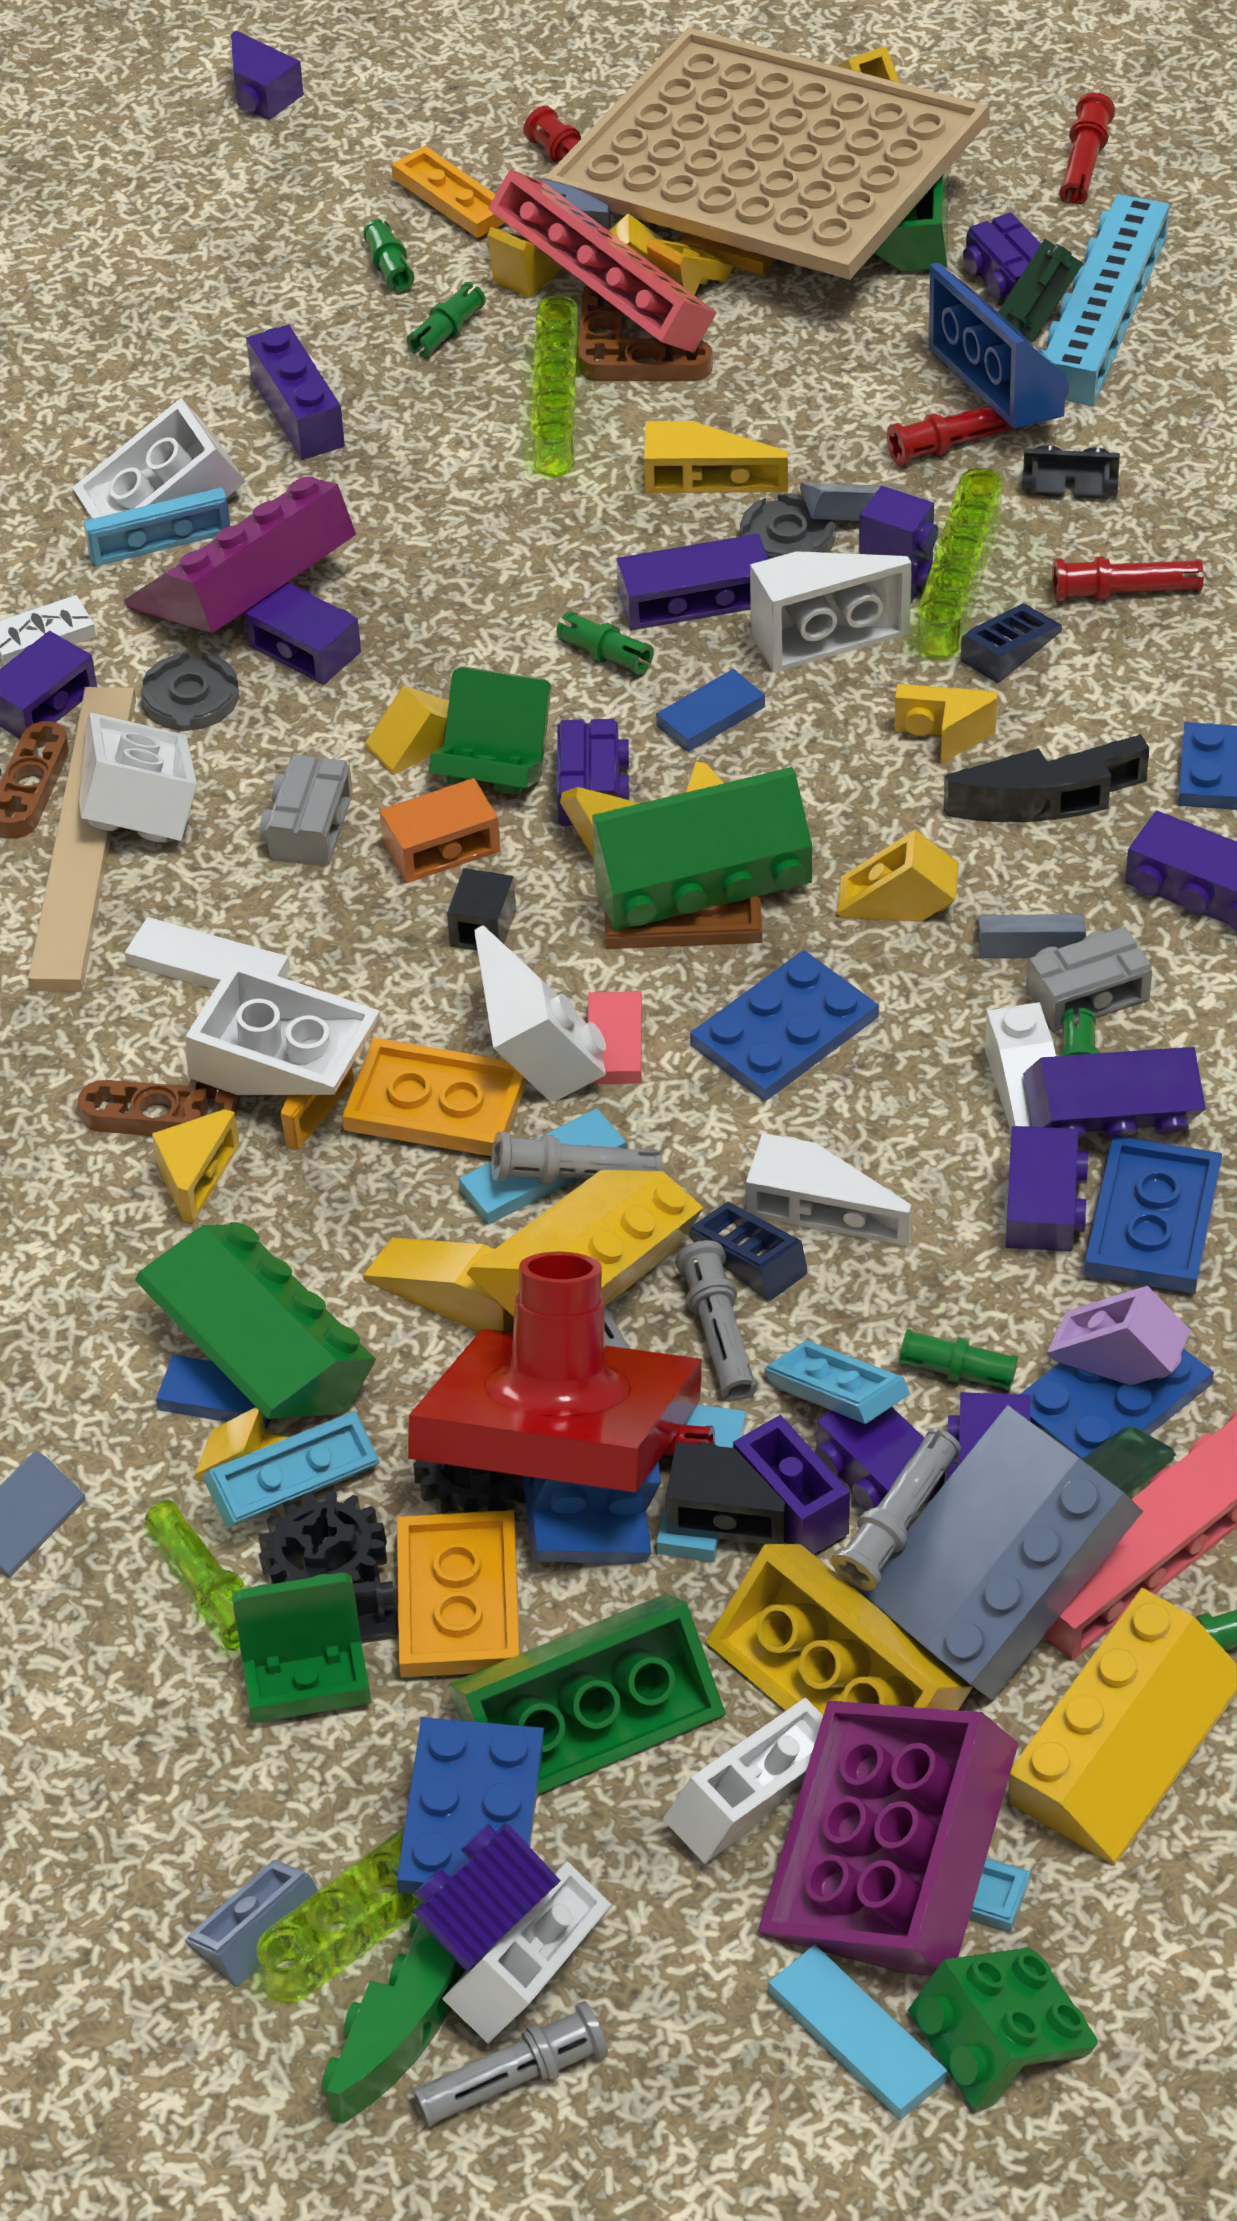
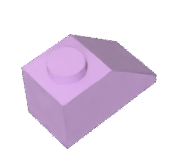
(1122, 1337)

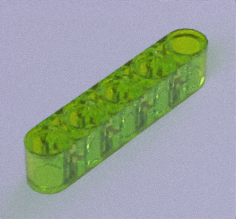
(555, 387)
(959, 563)
(344, 1900)

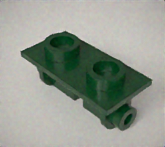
(1040, 289)

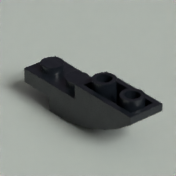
(1035, 789)

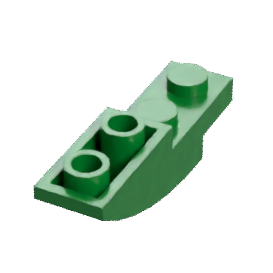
(390, 2026)

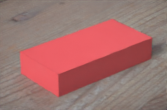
(620, 1022)

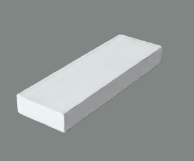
(195, 954)

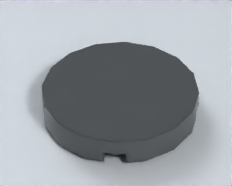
(787, 537)
(189, 704)

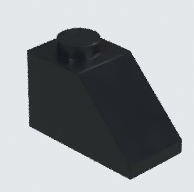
(721, 1497)

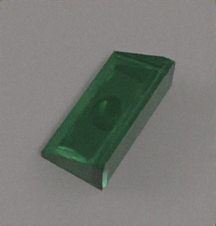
(1129, 1458)

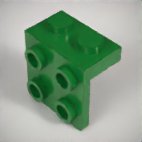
(494, 730)
(301, 1647)
(996, 2016)

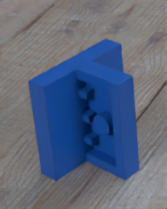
(588, 1521)

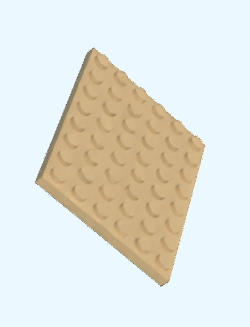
(770, 151)

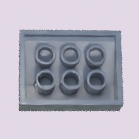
(1002, 1551)

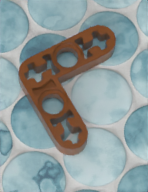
(613, 346)
(31, 800)
(184, 1103)

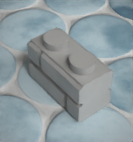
(307, 810)
(1093, 974)

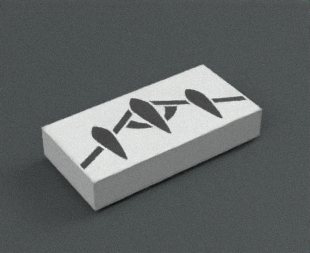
(64, 618)

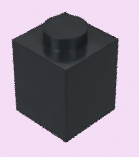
(479, 901)

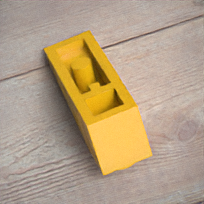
(709, 460)
(437, 1279)

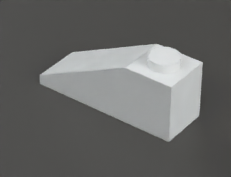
(1013, 1043)
(817, 1190)
(745, 1783)
(527, 1955)

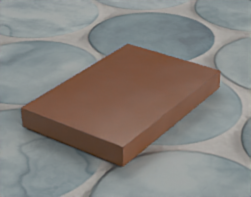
(719, 925)

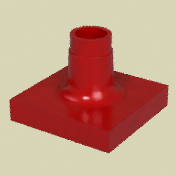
(553, 1393)

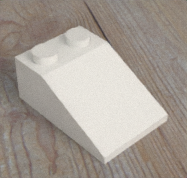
(160, 463)
(827, 604)
(136, 778)
(535, 1025)
(275, 1036)

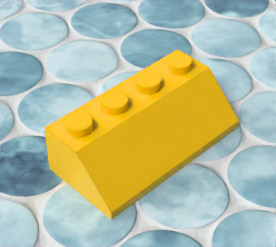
(615, 1217)
(816, 1637)
(1125, 1728)

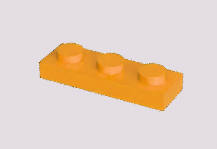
(447, 190)

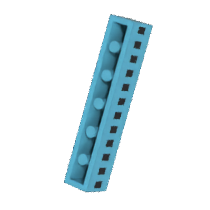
(1106, 293)

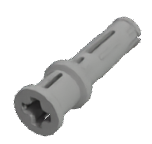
(551, 1159)
(713, 1301)
(885, 1527)
(538, 2054)

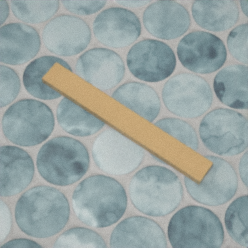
(75, 867)

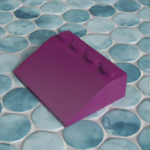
(250, 558)
(890, 1834)

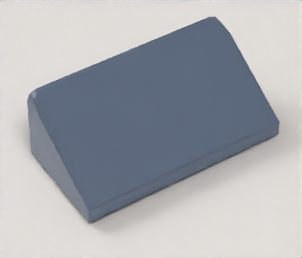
(838, 501)
(1027, 934)
(32, 1507)
(233, 1930)

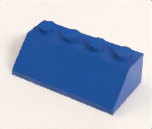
(992, 354)

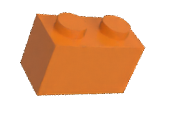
(440, 830)

